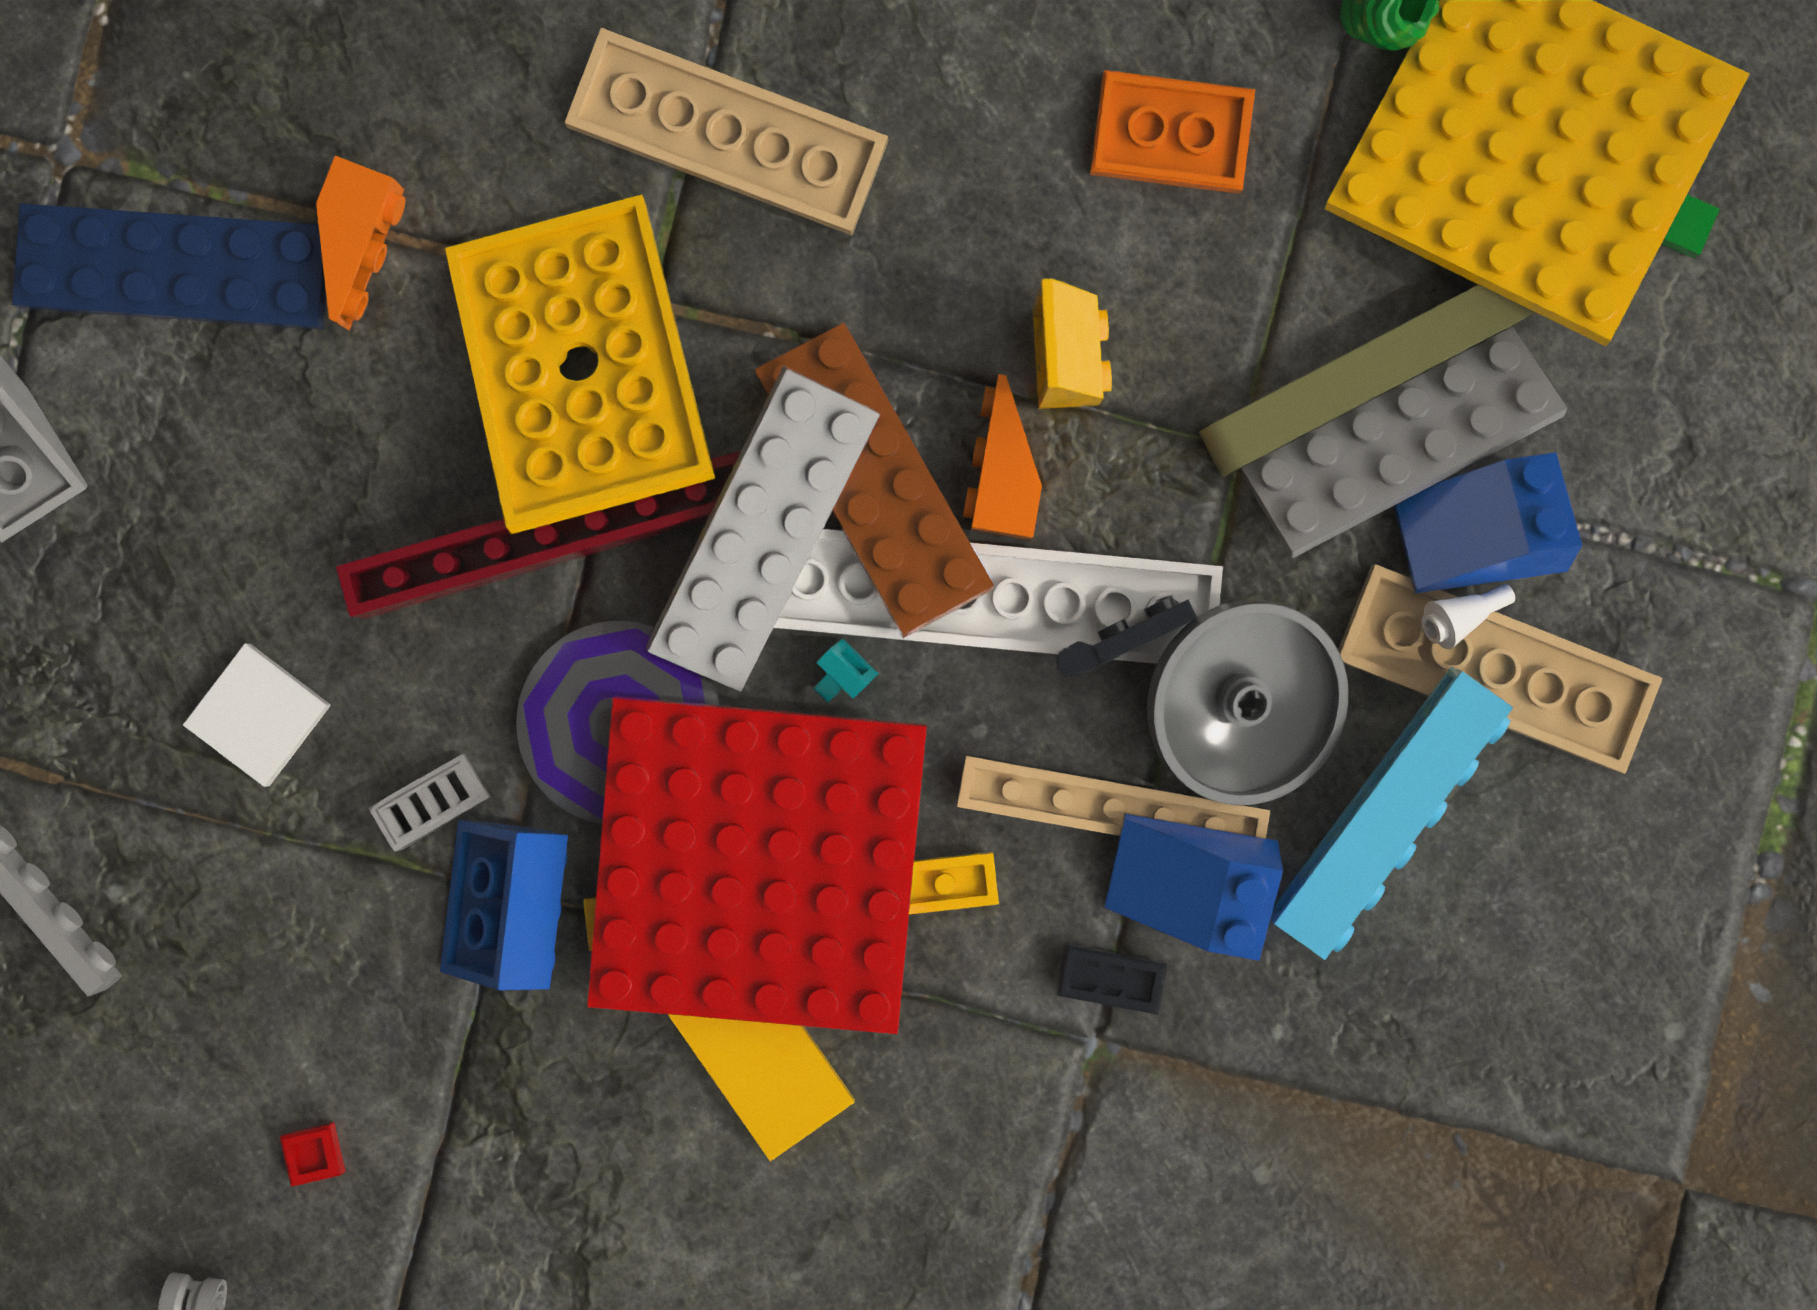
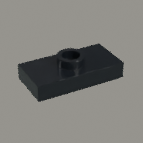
(1111, 978)

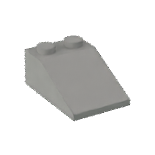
(33, 461)

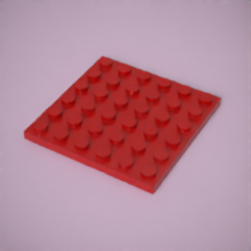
(756, 865)

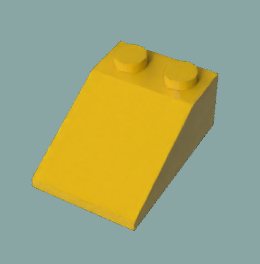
(1068, 346)

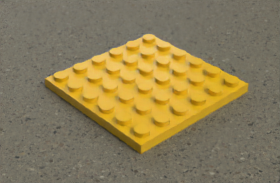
(1539, 151)

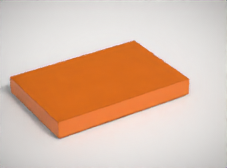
(1172, 132)

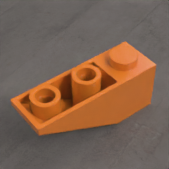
(353, 224)
(1008, 480)

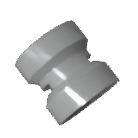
(184, 1293)

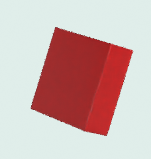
(312, 1154)

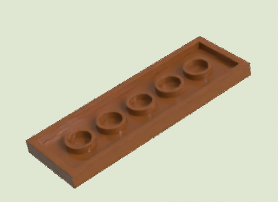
(890, 499)

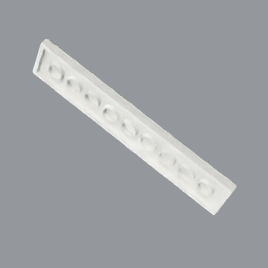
(1036, 604)

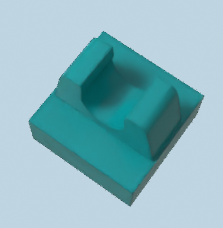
(844, 671)

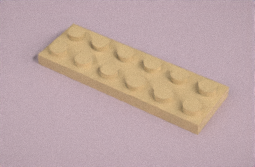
(726, 131)
(1556, 686)

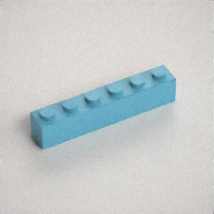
(1390, 813)

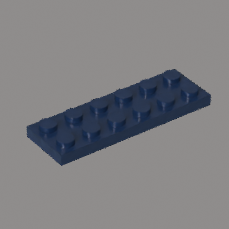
(169, 266)

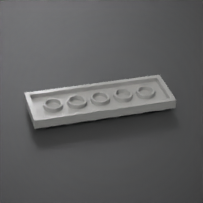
(1403, 442)
(762, 529)

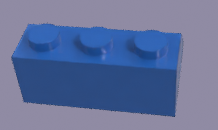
(504, 905)

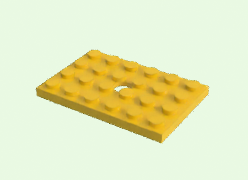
(595, 440)

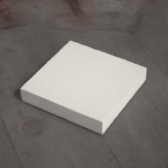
(257, 715)

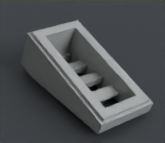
(390, 825)

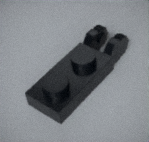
(1120, 639)

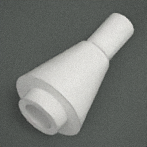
(1452, 619)

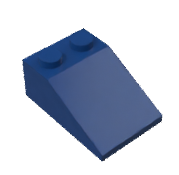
(1490, 525)
(1196, 884)

